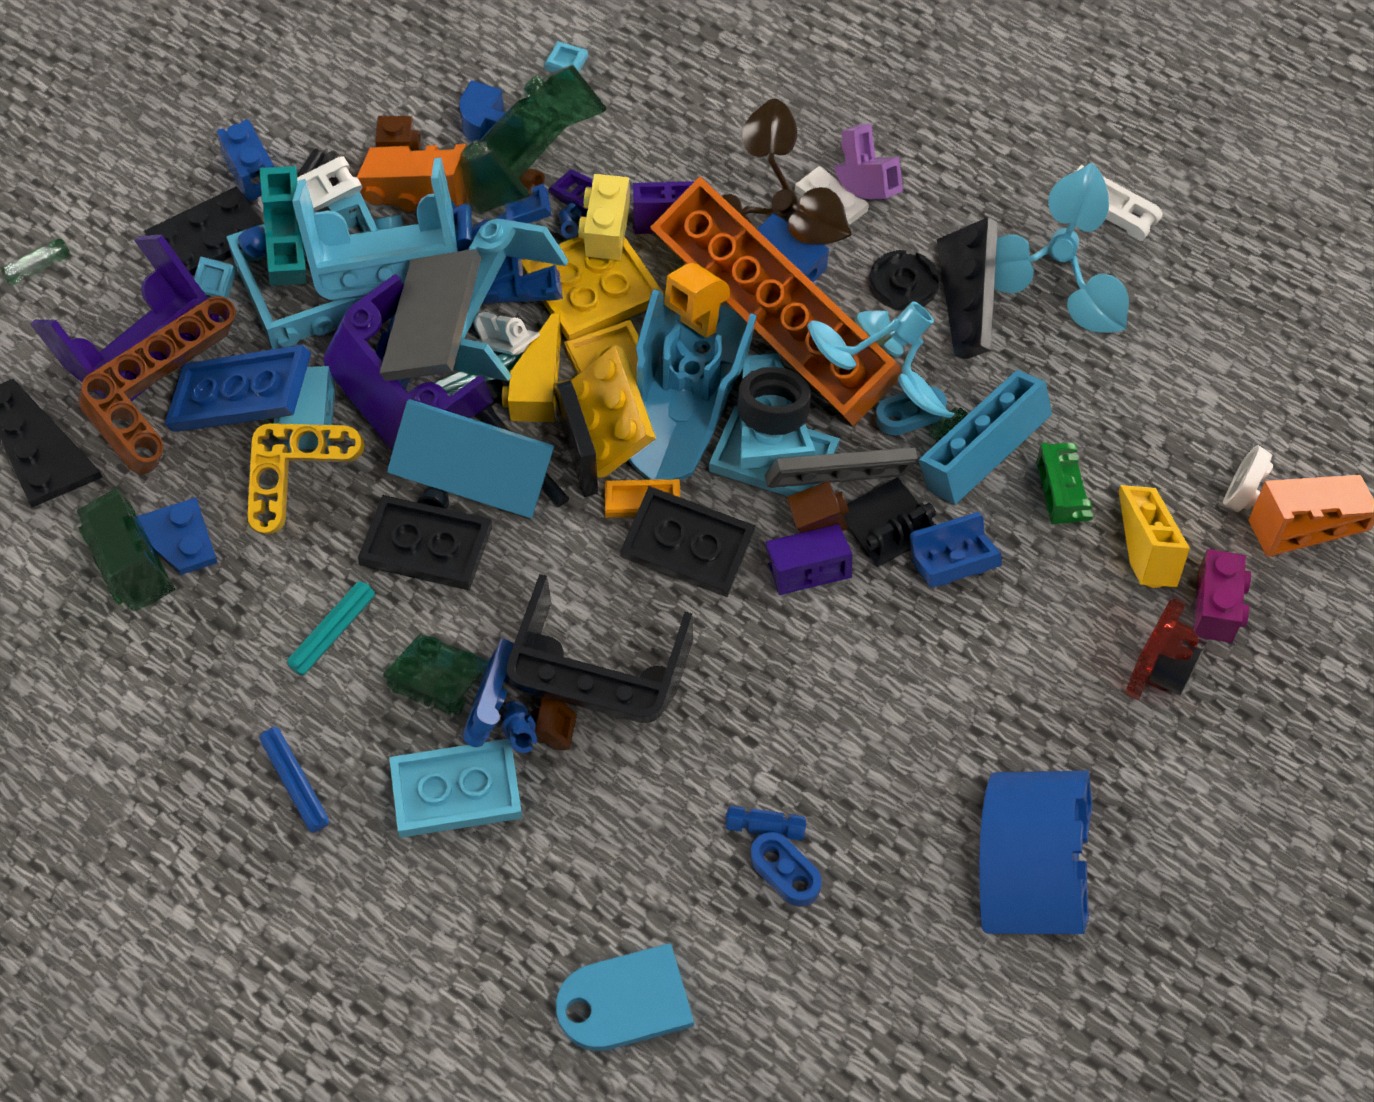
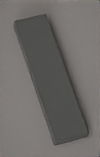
(840, 467)

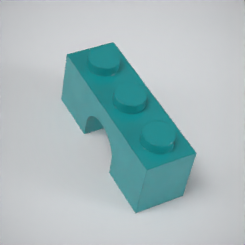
(282, 231)

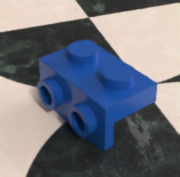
(953, 550)

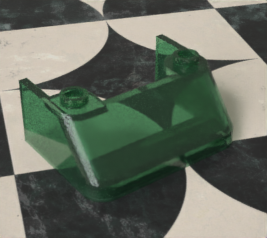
(522, 134)

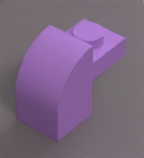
(861, 171)

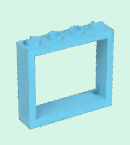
(314, 321)

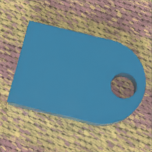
(628, 1000)

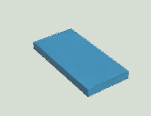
(470, 458)

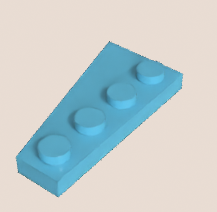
(761, 448)

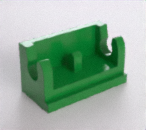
(1063, 483)

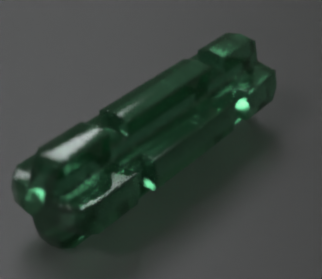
(35, 261)

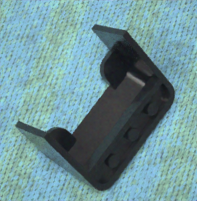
(541, 669)

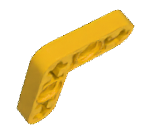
(279, 459)

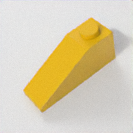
(533, 377)
(1152, 537)

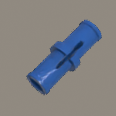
(519, 727)

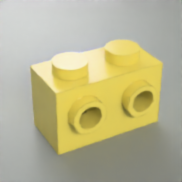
(606, 216)

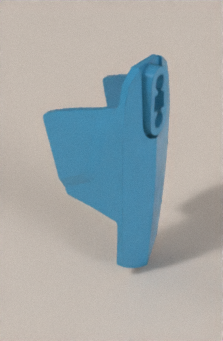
(683, 387)

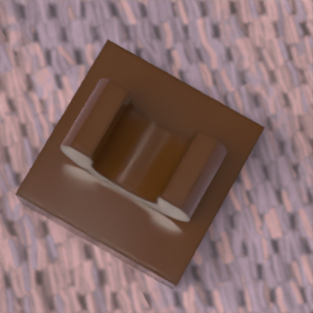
(554, 724)

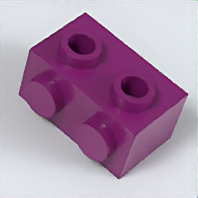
(1221, 595)

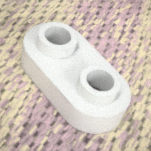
(1251, 472)

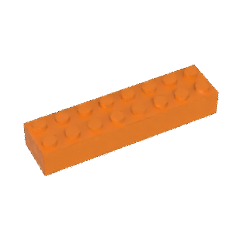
(765, 283)

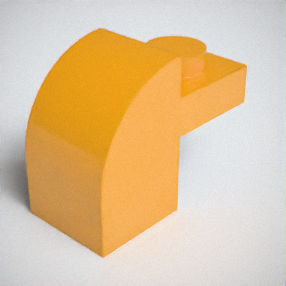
(696, 297)

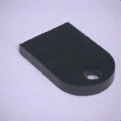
(576, 436)

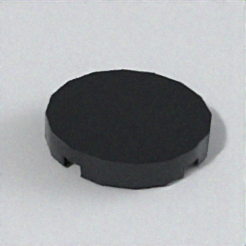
(898, 288)

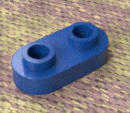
(789, 868)

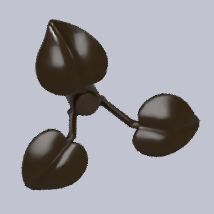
(815, 216)

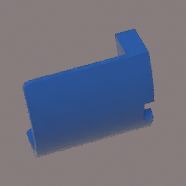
(1032, 850)

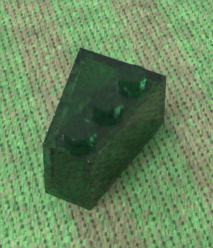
(123, 551)

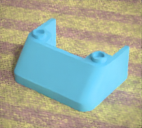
(495, 242)
(361, 262)

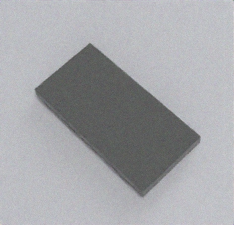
(431, 315)

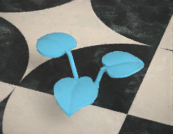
(1083, 203)
(889, 336)

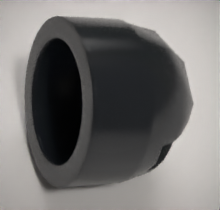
(434, 497)

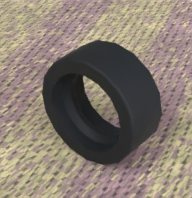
(768, 418)

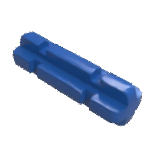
(765, 821)

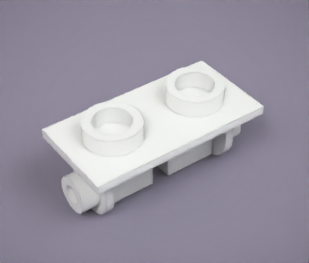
(503, 333)

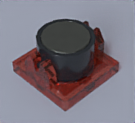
(1168, 655)

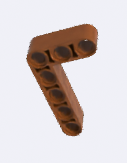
(149, 371)

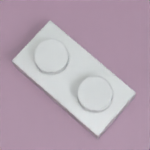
(853, 206)

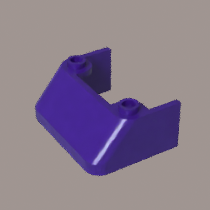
(168, 293)
(358, 369)

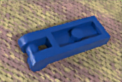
(489, 696)

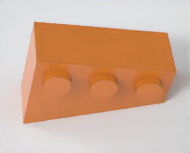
(404, 176)
(1310, 512)

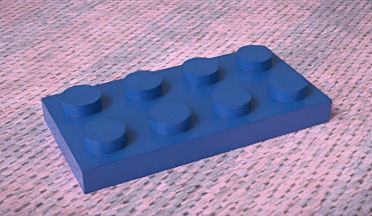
(238, 388)

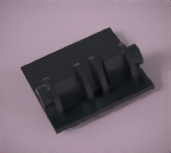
(886, 519)

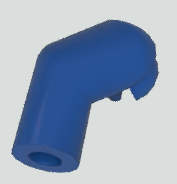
(568, 219)

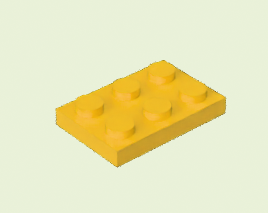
(613, 410)

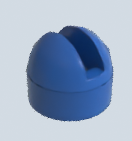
(253, 241)

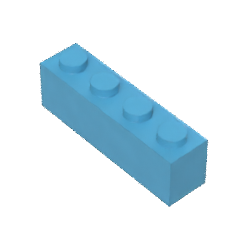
(986, 436)

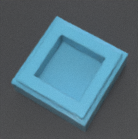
(564, 56)
(215, 277)

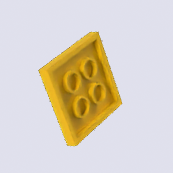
(597, 289)

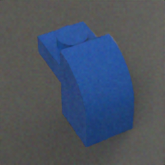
(480, 109)

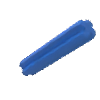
(294, 779)

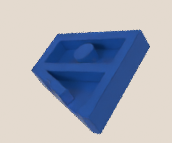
(180, 536)

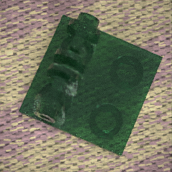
(437, 672)

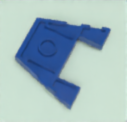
(510, 282)

